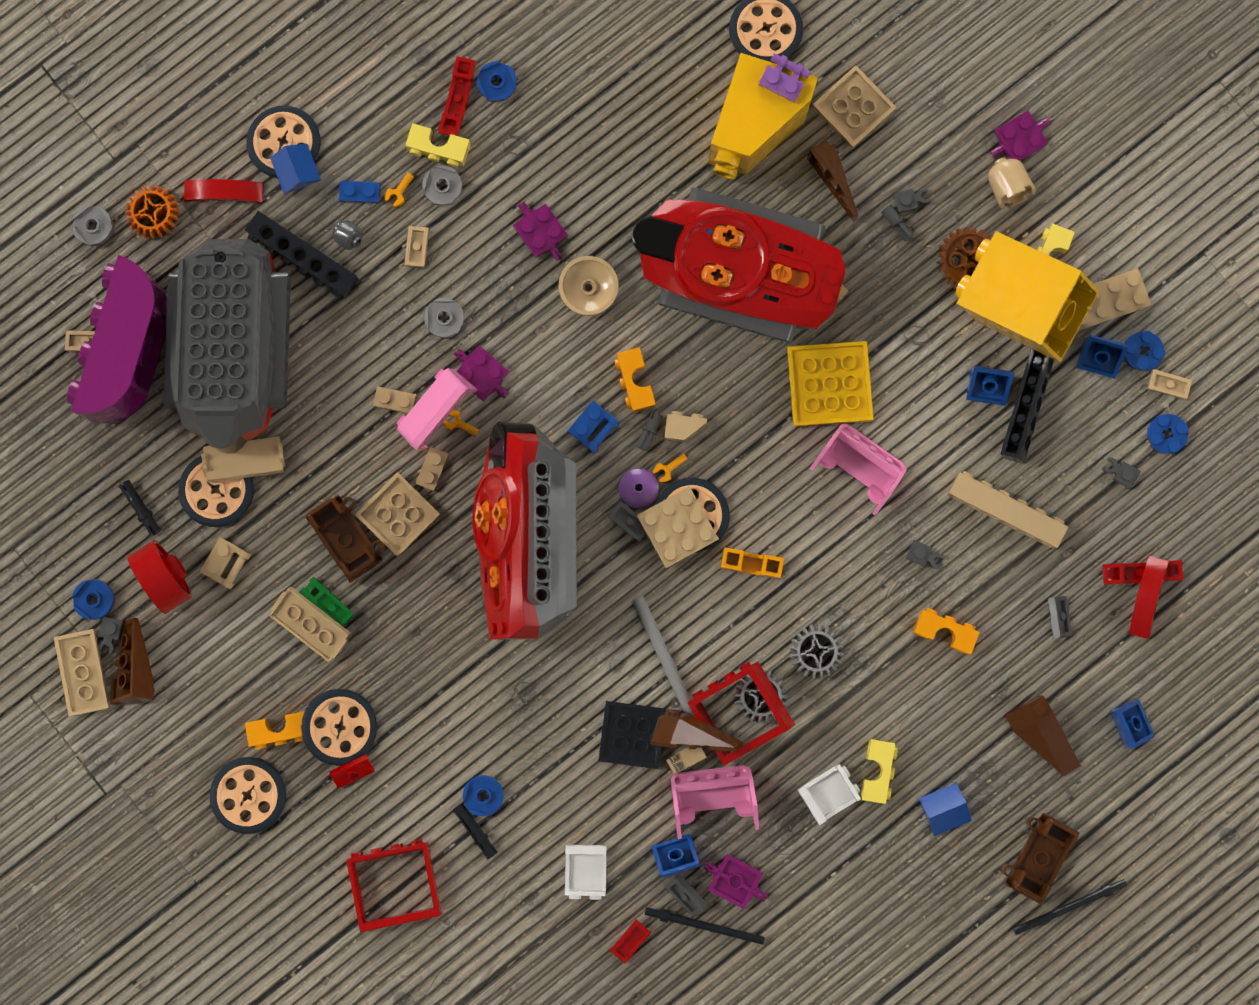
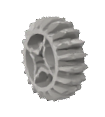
(833, 648)
(754, 712)

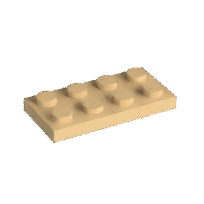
(1117, 298)
(81, 672)

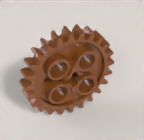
(953, 272)

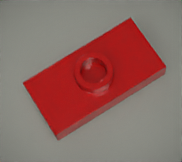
(352, 771)
(630, 941)

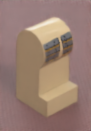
(685, 758)

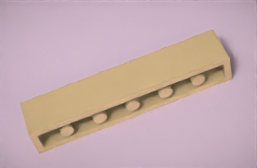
(1007, 510)

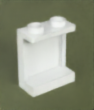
(829, 793)
(585, 871)

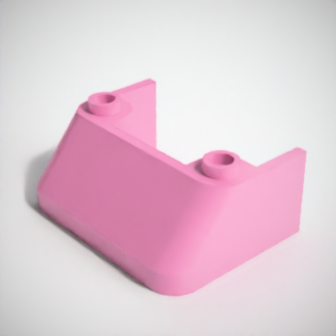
(433, 408)
(863, 461)
(713, 790)

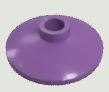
(641, 498)

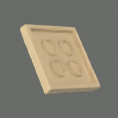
(854, 106)
(397, 514)
(677, 527)

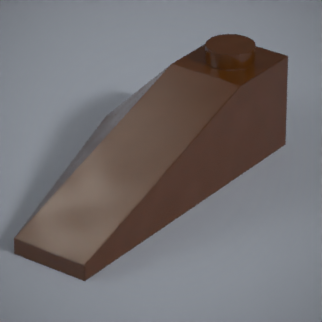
(828, 166)
(134, 676)
(683, 729)
(1042, 732)

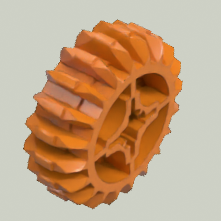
(144, 214)

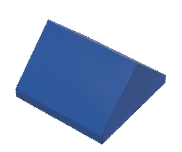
(295, 167)
(1101, 356)
(989, 385)
(1132, 724)
(945, 809)
(675, 856)

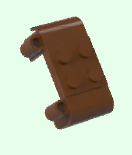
(345, 537)
(1040, 857)

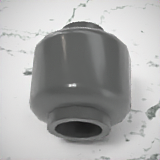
(347, 235)

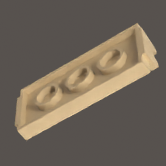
(254, 459)
(309, 624)

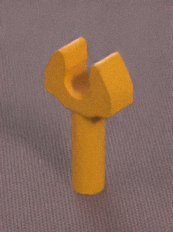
(399, 191)
(458, 423)
(669, 468)

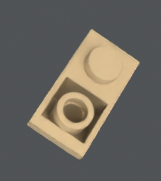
(681, 427)

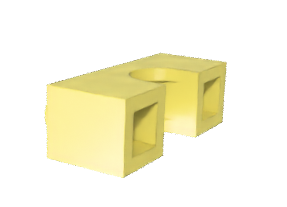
(453, 152)
(1056, 239)
(878, 789)

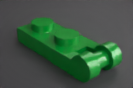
(327, 602)

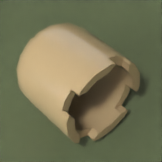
(1010, 182)

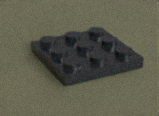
(629, 734)

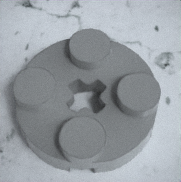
(433, 192)
(103, 228)
(436, 310)

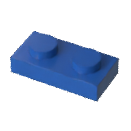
(359, 192)

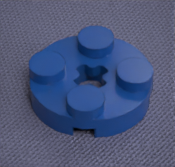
(501, 71)
(1146, 340)
(1178, 430)
(81, 599)
(473, 801)

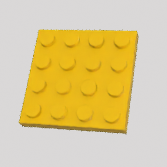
(830, 383)

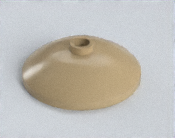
(592, 272)

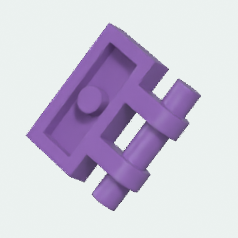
(781, 83)

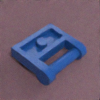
(588, 422)

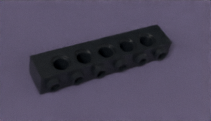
(262, 224)
(1027, 407)

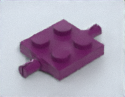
(1020, 137)
(540, 231)
(483, 372)
(735, 881)

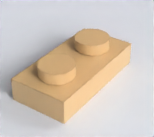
(416, 246)
(75, 339)
(1169, 384)
(394, 400)
(432, 469)

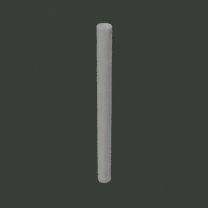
(663, 654)

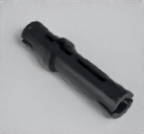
(144, 515)
(480, 838)

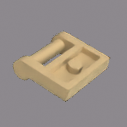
(219, 560)

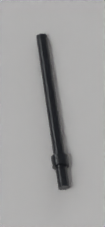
(1106, 890)
(666, 916)

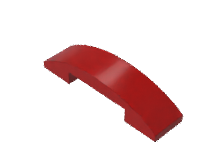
(457, 97)
(223, 190)
(1132, 572)
(1148, 597)

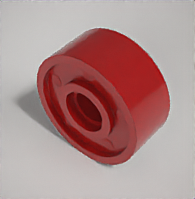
(160, 576)

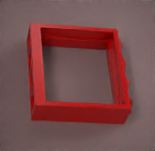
(770, 696)
(377, 853)

